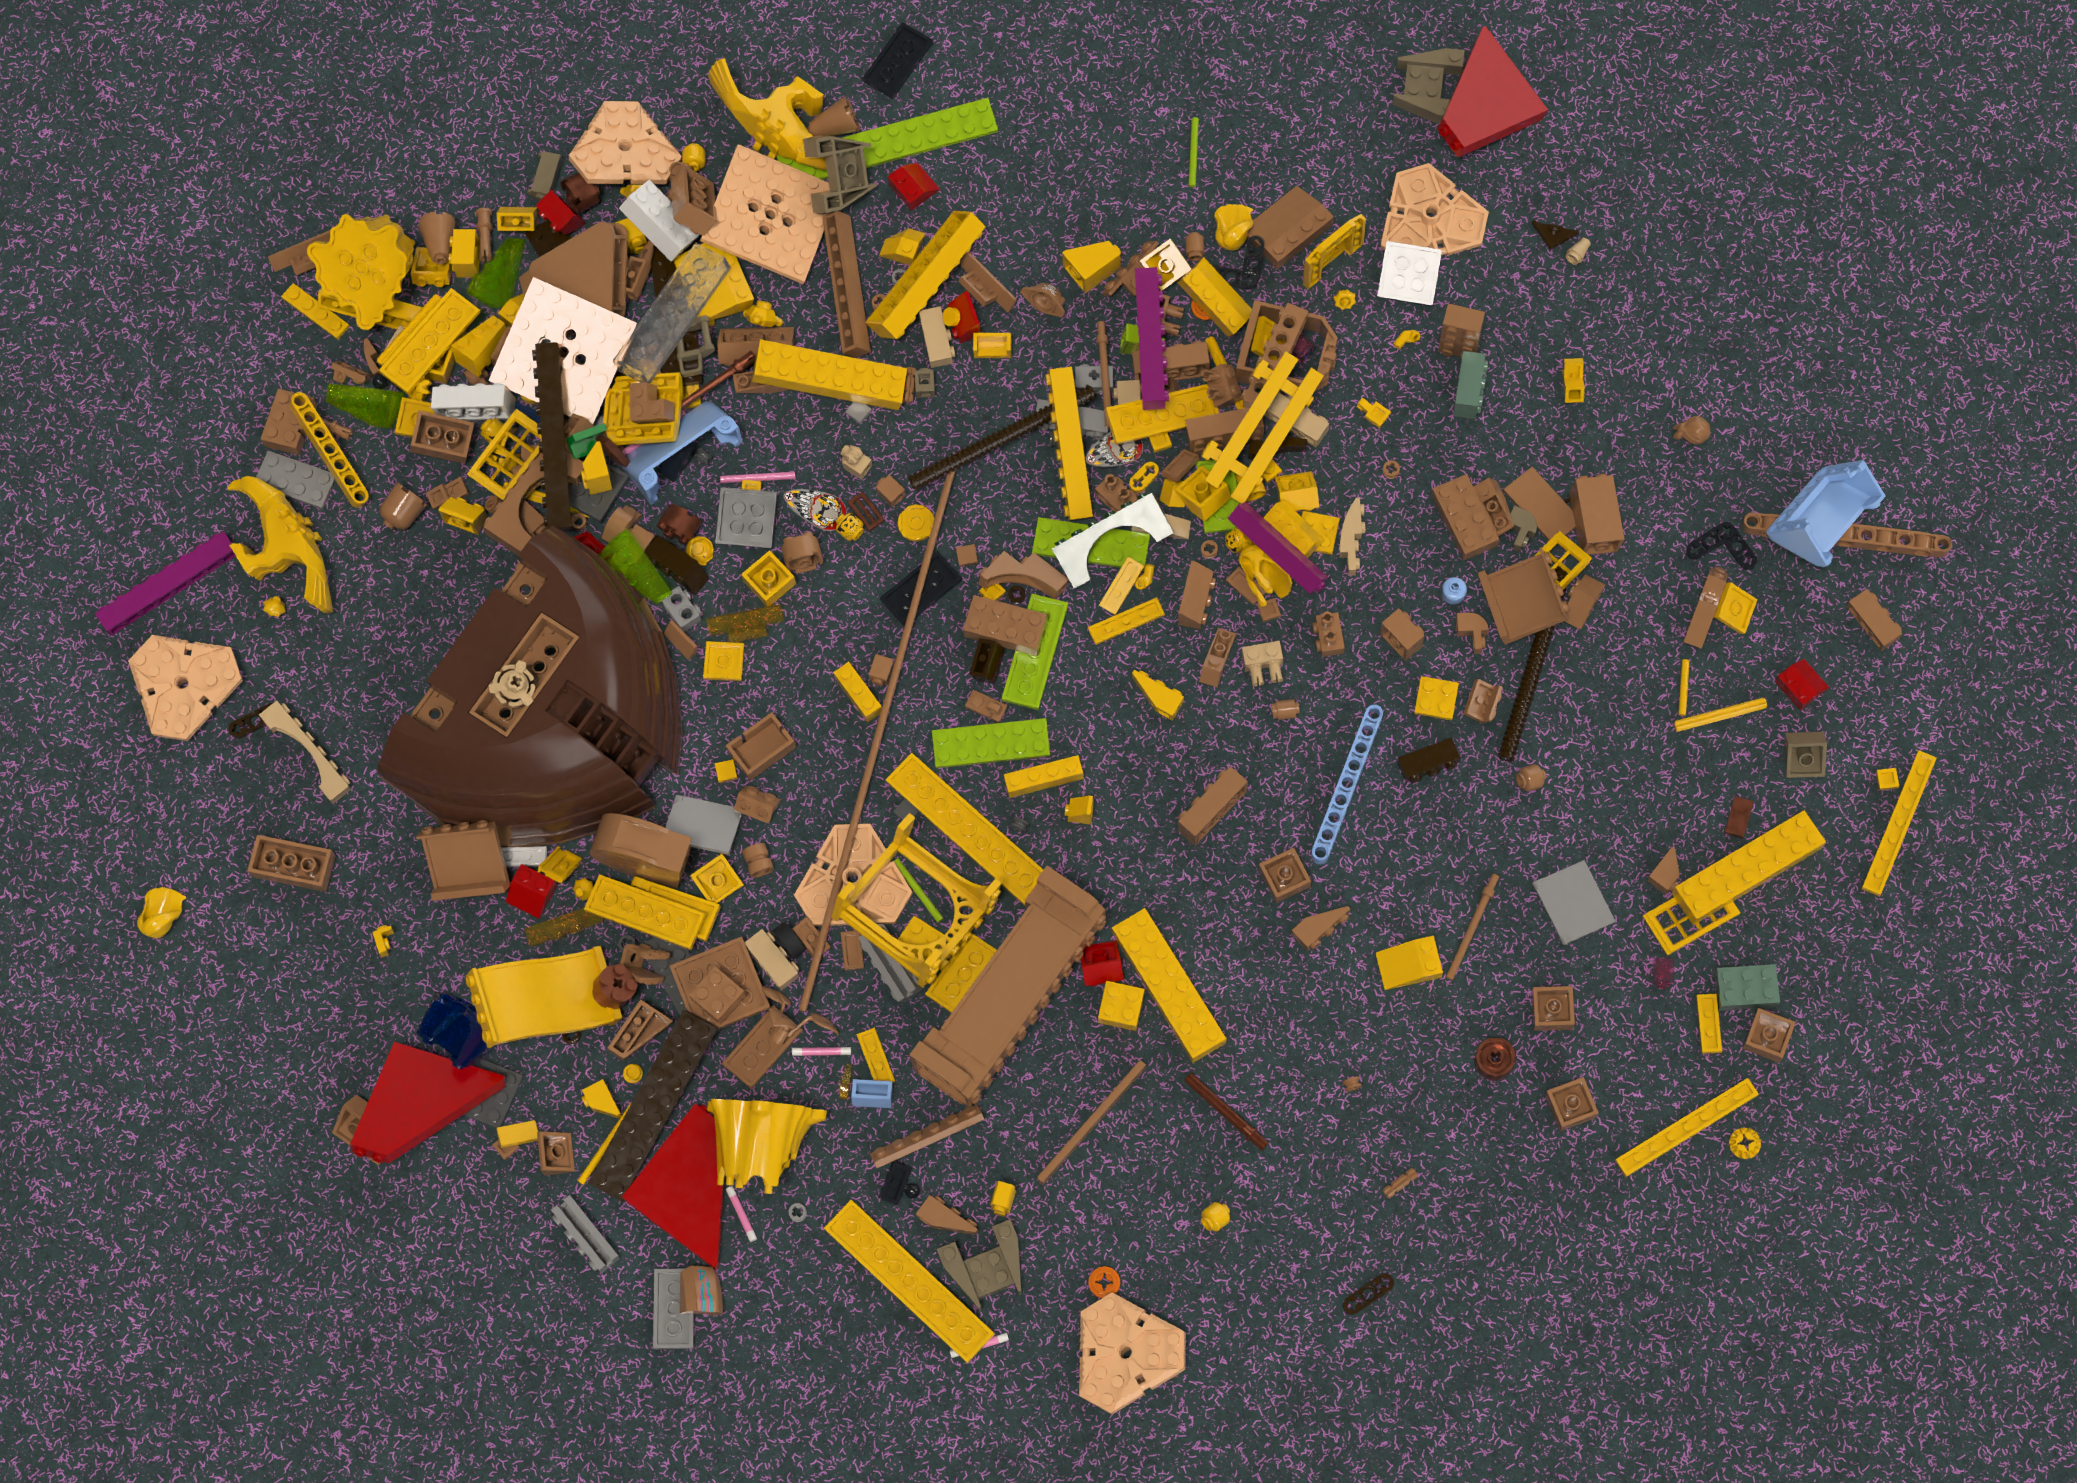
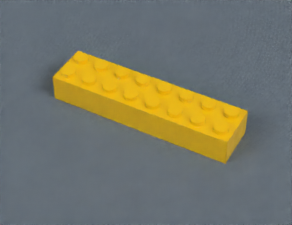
(925, 274)
(829, 374)
(1748, 867)
(1168, 985)

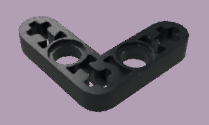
(1247, 270)
(1727, 540)

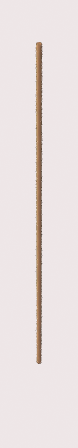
(876, 741)

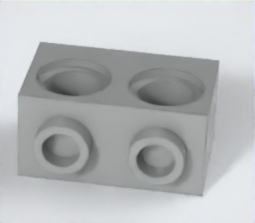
(677, 611)

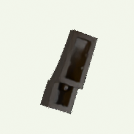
(1289, 444)

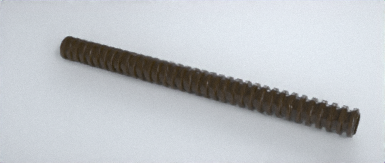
(991, 442)
(1527, 687)

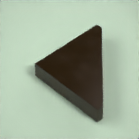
(1553, 234)

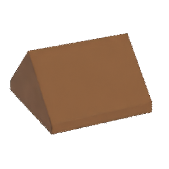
(555, 1153)

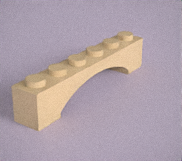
(279, 720)

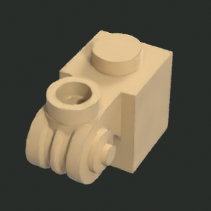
(855, 461)

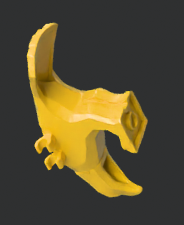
(772, 119)
(285, 541)

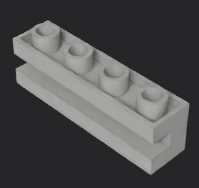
(1091, 421)
(900, 980)
(585, 1234)

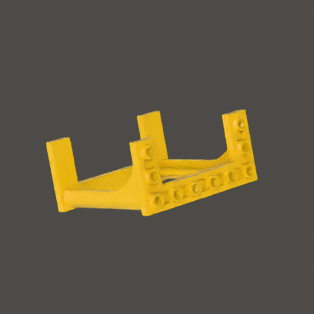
(977, 897)

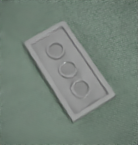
(297, 479)
(670, 1327)

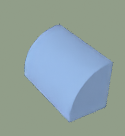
(872, 1093)

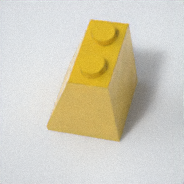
(1092, 263)

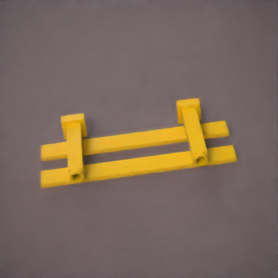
(1275, 381)

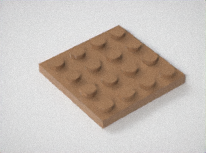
(735, 963)

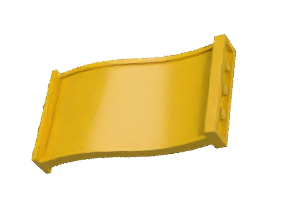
(539, 997)

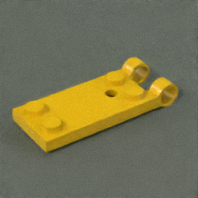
(709, 908)

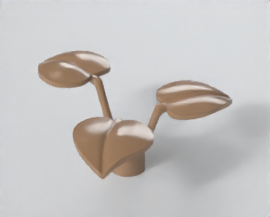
(783, 1024)

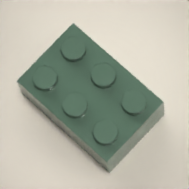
(1470, 385)
(1747, 987)

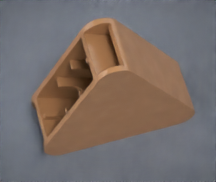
(589, 266)

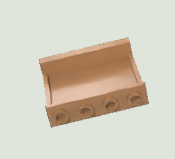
(1525, 597)
(464, 860)

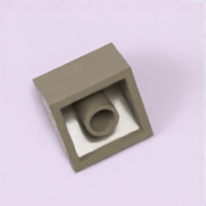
(1805, 754)

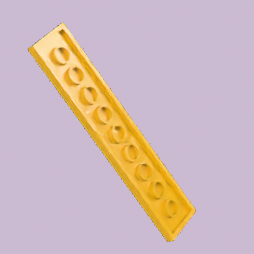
(965, 827)
(909, 1281)

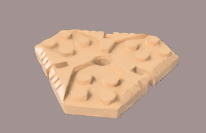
(621, 142)
(1425, 190)
(164, 666)
(880, 901)
(1111, 1330)

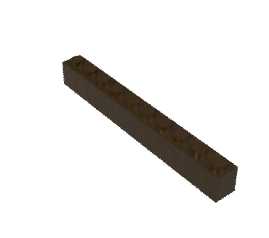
(553, 436)

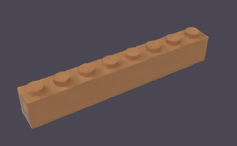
(846, 284)

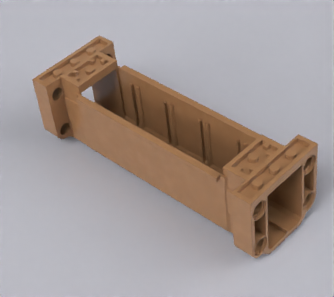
(1010, 989)

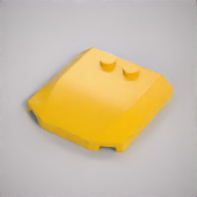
(1346, 238)
(617, 411)

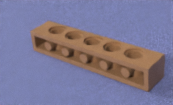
(1289, 314)

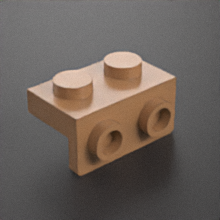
(1483, 701)
(756, 803)

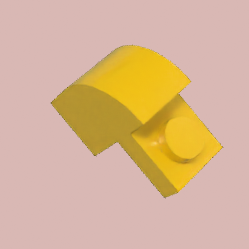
(1573, 380)

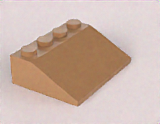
(1290, 226)

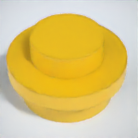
(632, 1073)

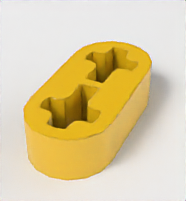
(1147, 480)

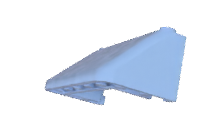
(691, 426)
(1826, 510)

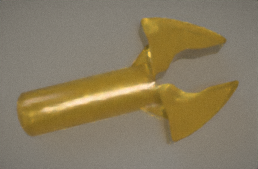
(844, 1084)

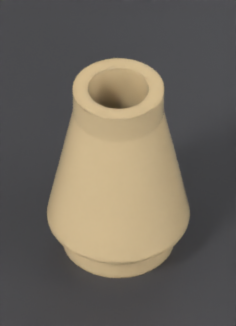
(1577, 252)

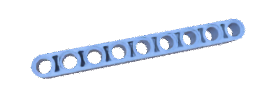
(1347, 775)

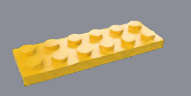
(429, 341)
(1131, 422)
(645, 912)

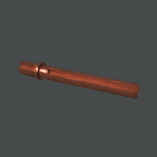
(1247, 1130)

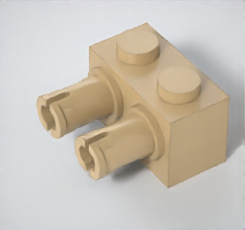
(1263, 656)

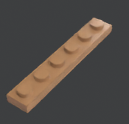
(926, 1136)

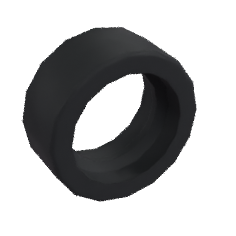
(788, 940)

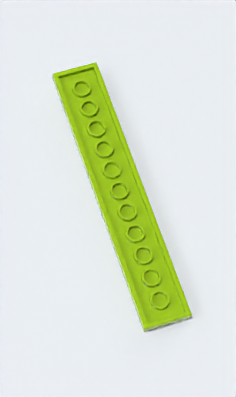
(918, 135)

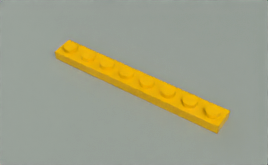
(1899, 823)
(1686, 1127)

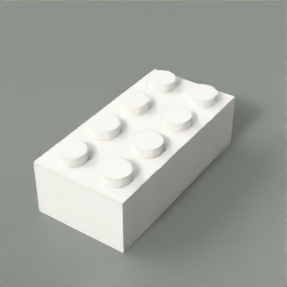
(654, 218)
(473, 402)

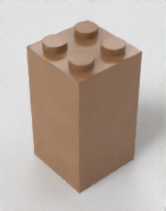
(1596, 514)

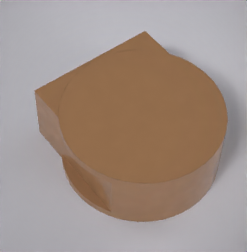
(641, 849)

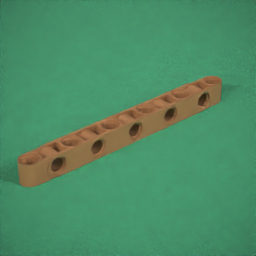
(1880, 537)

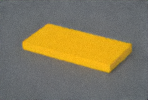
(960, 973)

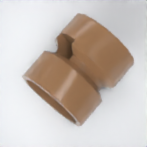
(757, 858)

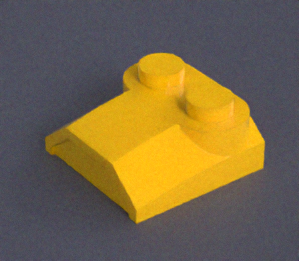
(716, 879)

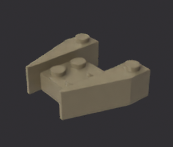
(1425, 80)
(844, 168)
(987, 1271)

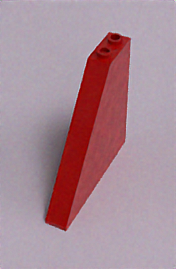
(1488, 99)
(416, 1099)
(681, 1187)

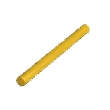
(595, 1160)

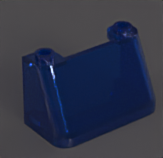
(454, 1027)

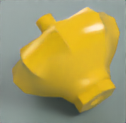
(1344, 299)
(274, 606)
(583, 888)

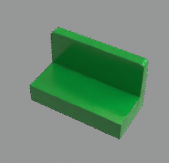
(583, 442)

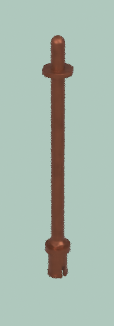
(738, 366)

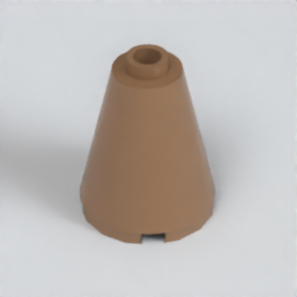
(835, 120)
(436, 235)

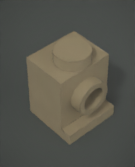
(924, 390)

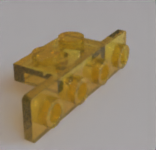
(745, 624)
(560, 926)

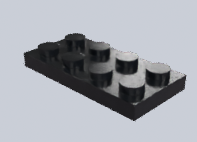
(897, 60)
(939, 580)

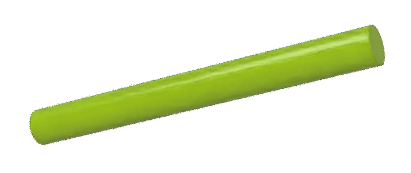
(1193, 152)
(919, 892)

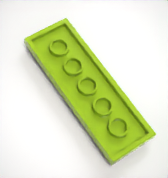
(1108, 550)
(1030, 672)
(991, 743)

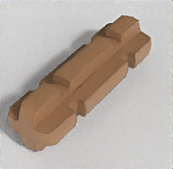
(909, 385)
(1400, 1183)

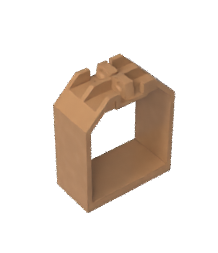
(1314, 323)

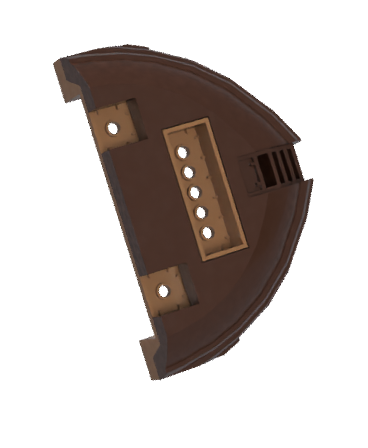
(596, 715)

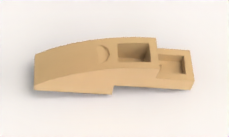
(1352, 530)

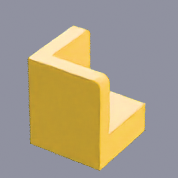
(1168, 494)

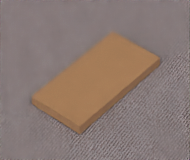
(1546, 506)
(757, 1052)

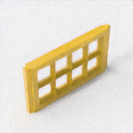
(487, 482)
(1571, 548)
(1662, 937)

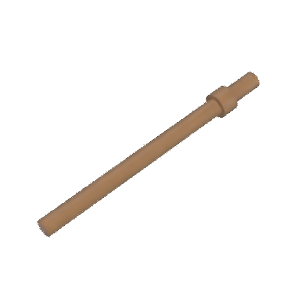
(1102, 341)
(1487, 893)

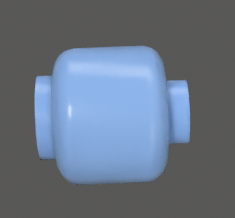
(1454, 590)

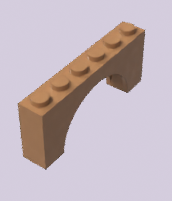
(505, 522)

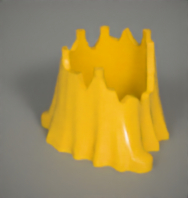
(363, 265)
(758, 1138)

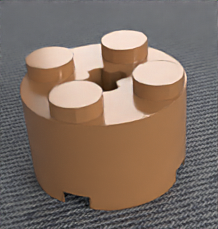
(801, 553)

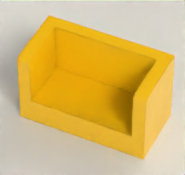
(992, 345)

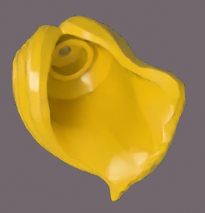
(1232, 226)
(160, 910)

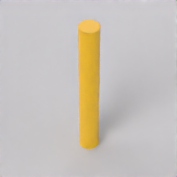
(1683, 687)

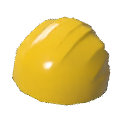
(421, 389)

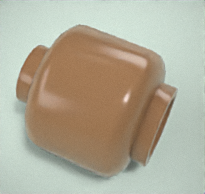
(1531, 777)

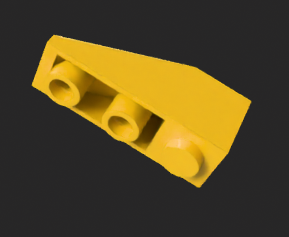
(1162, 699)

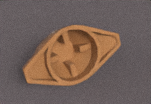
(1045, 299)

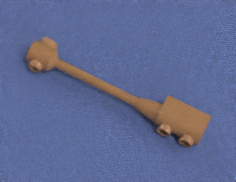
(639, 267)

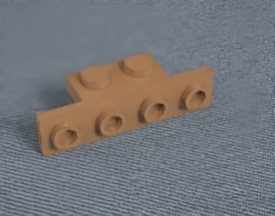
(297, 255)
(1126, 275)
(983, 284)

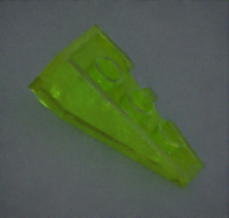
(498, 278)
(370, 405)
(630, 560)

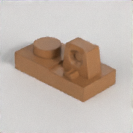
(344, 370)
(986, 706)
(808, 935)

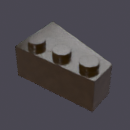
(676, 564)

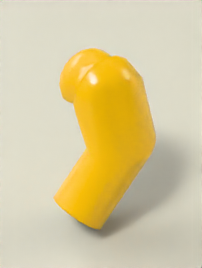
(1406, 337)
(1146, 578)

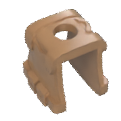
(642, 952)

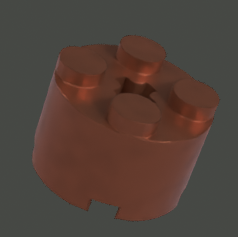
(579, 193)
(678, 524)
(614, 986)
(1491, 1048)

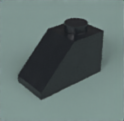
(675, 464)

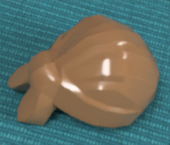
(1694, 430)

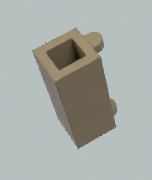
(546, 175)

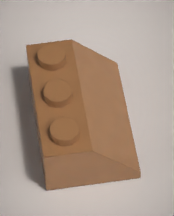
(1196, 596)
(349, 1119)

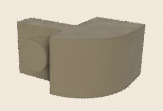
(1525, 525)

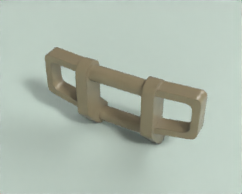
(708, 348)

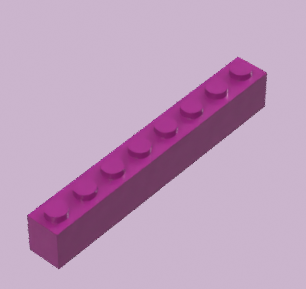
(1150, 338)
(166, 583)

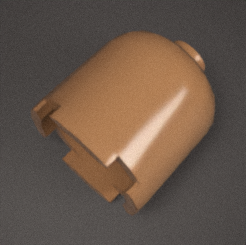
(401, 508)

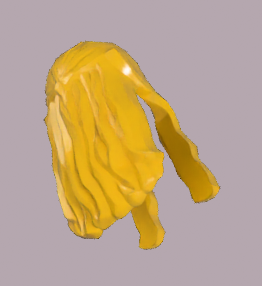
(1266, 571)

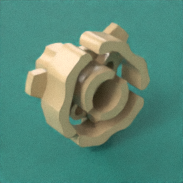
(519, 675)

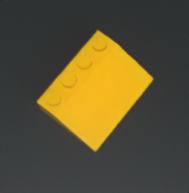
(733, 292)

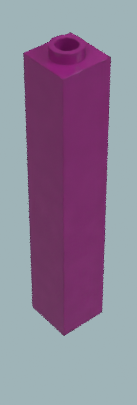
(1278, 548)

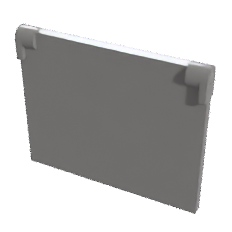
(708, 823)
(1573, 902)

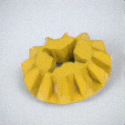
(1740, 1150)

